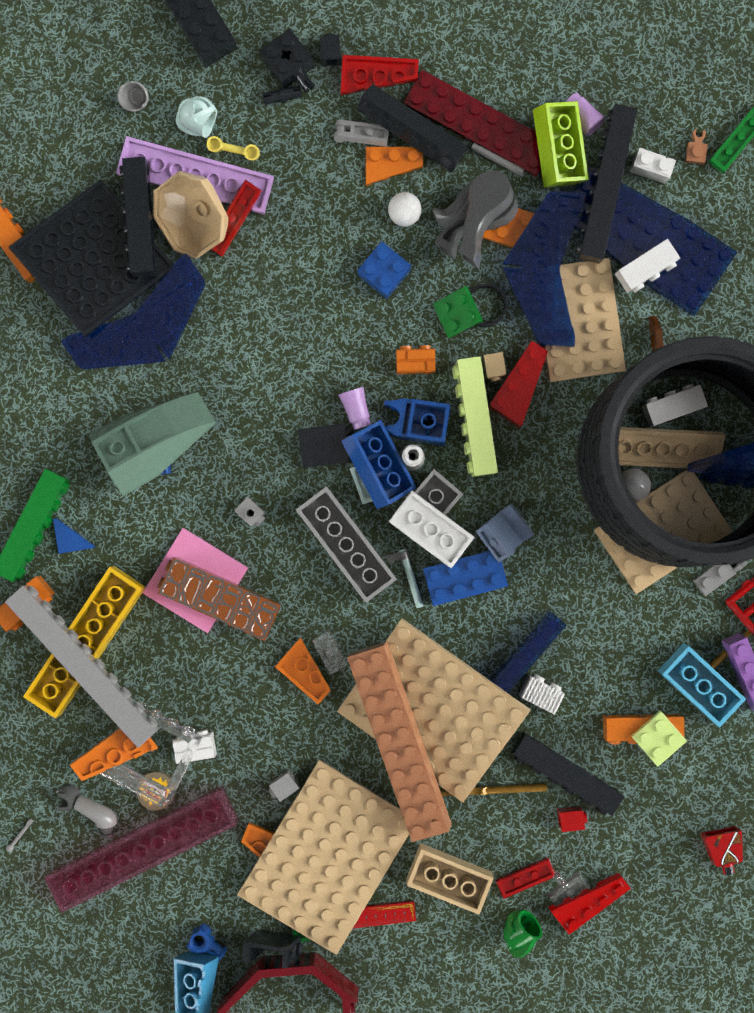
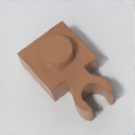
(696, 150)

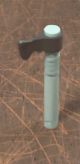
(404, 556)

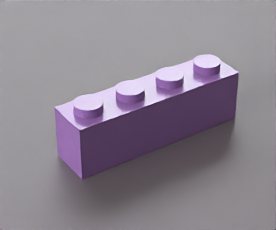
(742, 661)

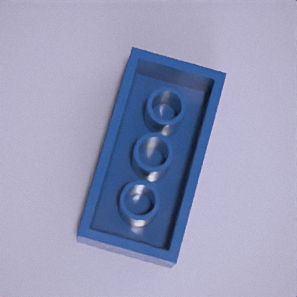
(379, 464)
(467, 577)

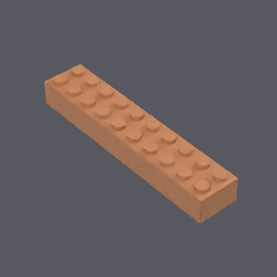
(399, 741)

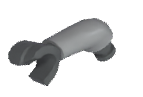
(101, 815)

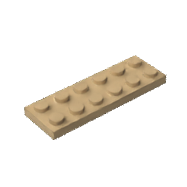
(666, 446)

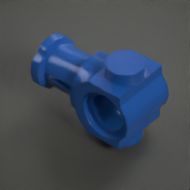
(208, 945)

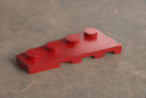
(363, 71)
(590, 902)

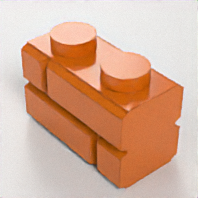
(415, 360)

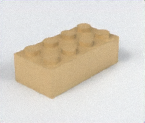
(449, 878)

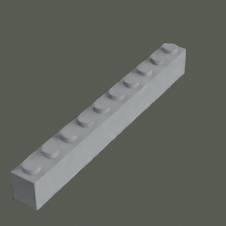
(82, 664)

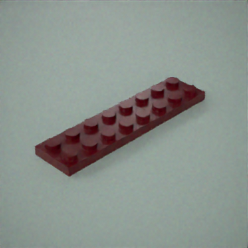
(475, 121)

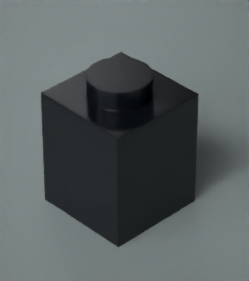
(330, 50)

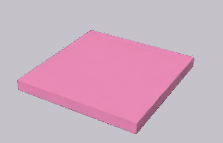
(204, 555)

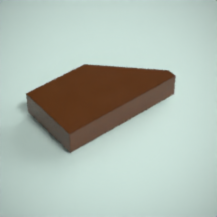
(655, 333)

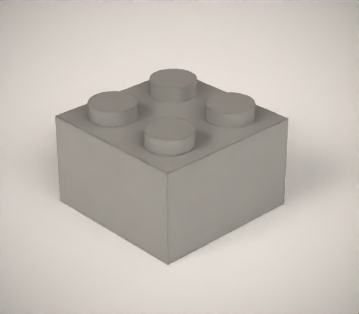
(439, 492)

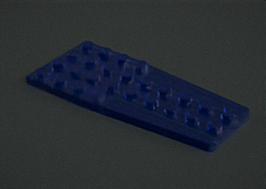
(644, 224)

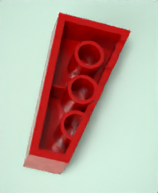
(518, 388)

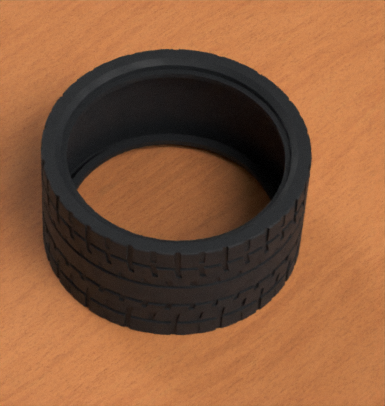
(599, 472)

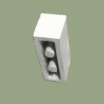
(648, 266)
(674, 405)

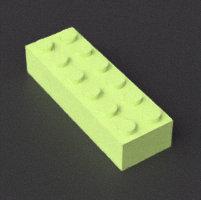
(476, 417)

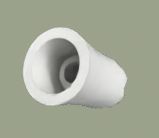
(417, 462)

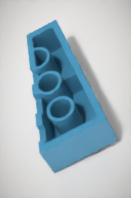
(194, 982)

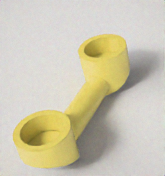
(216, 145)

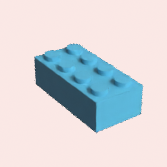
(701, 685)

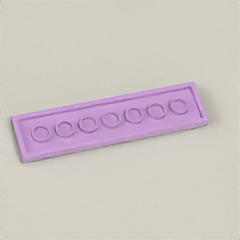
(225, 178)

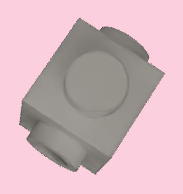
(244, 509)

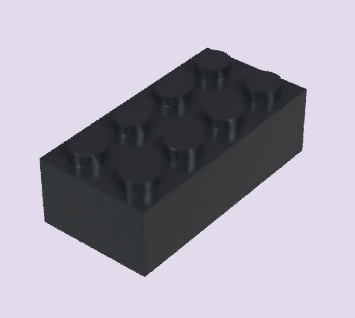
(203, 29)

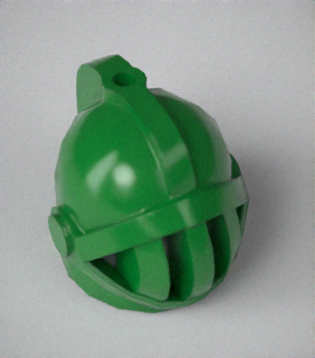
(520, 934)

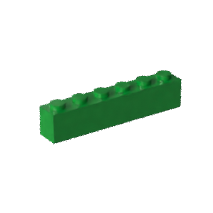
(32, 524)

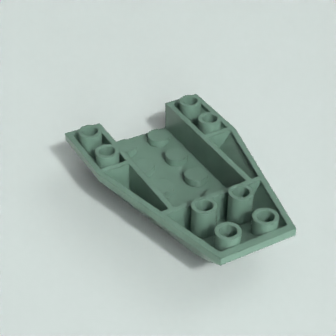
(150, 439)

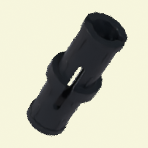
(282, 95)

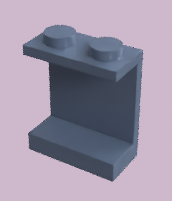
(504, 532)

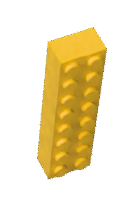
(95, 627)

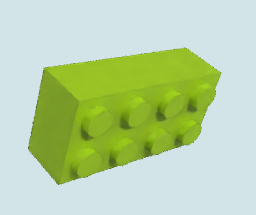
(560, 144)

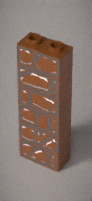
(218, 598)

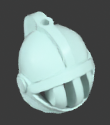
(196, 116)

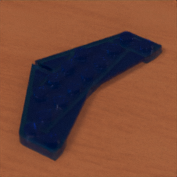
(538, 279)
(157, 322)

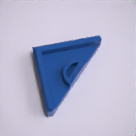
(68, 539)

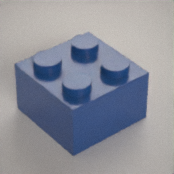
(384, 270)

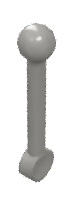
(9, 848)

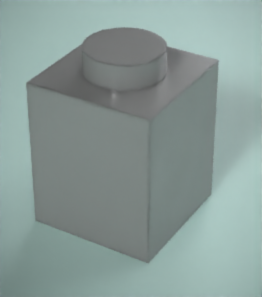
(283, 786)

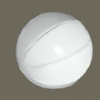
(404, 209)

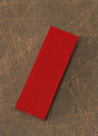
(525, 878)

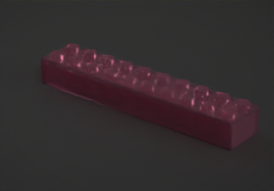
(141, 849)

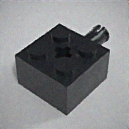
(290, 70)

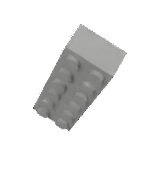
(346, 544)

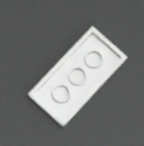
(431, 529)

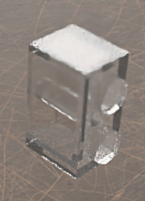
(330, 651)

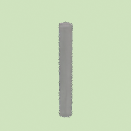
(497, 159)

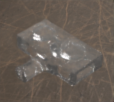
(568, 887)

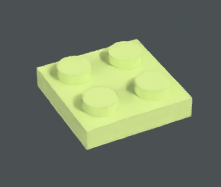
(658, 738)

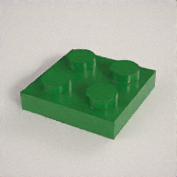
(457, 312)

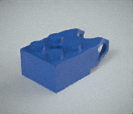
(412, 418)

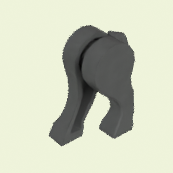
(480, 206)

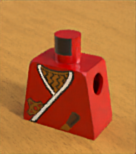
(724, 847)

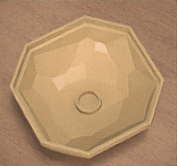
(190, 214)

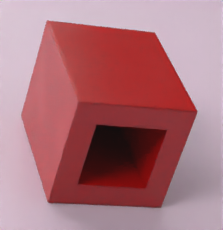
(571, 818)

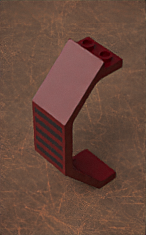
(305, 964)

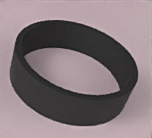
(486, 285)

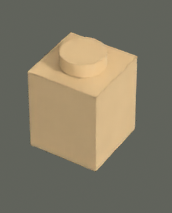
(494, 366)

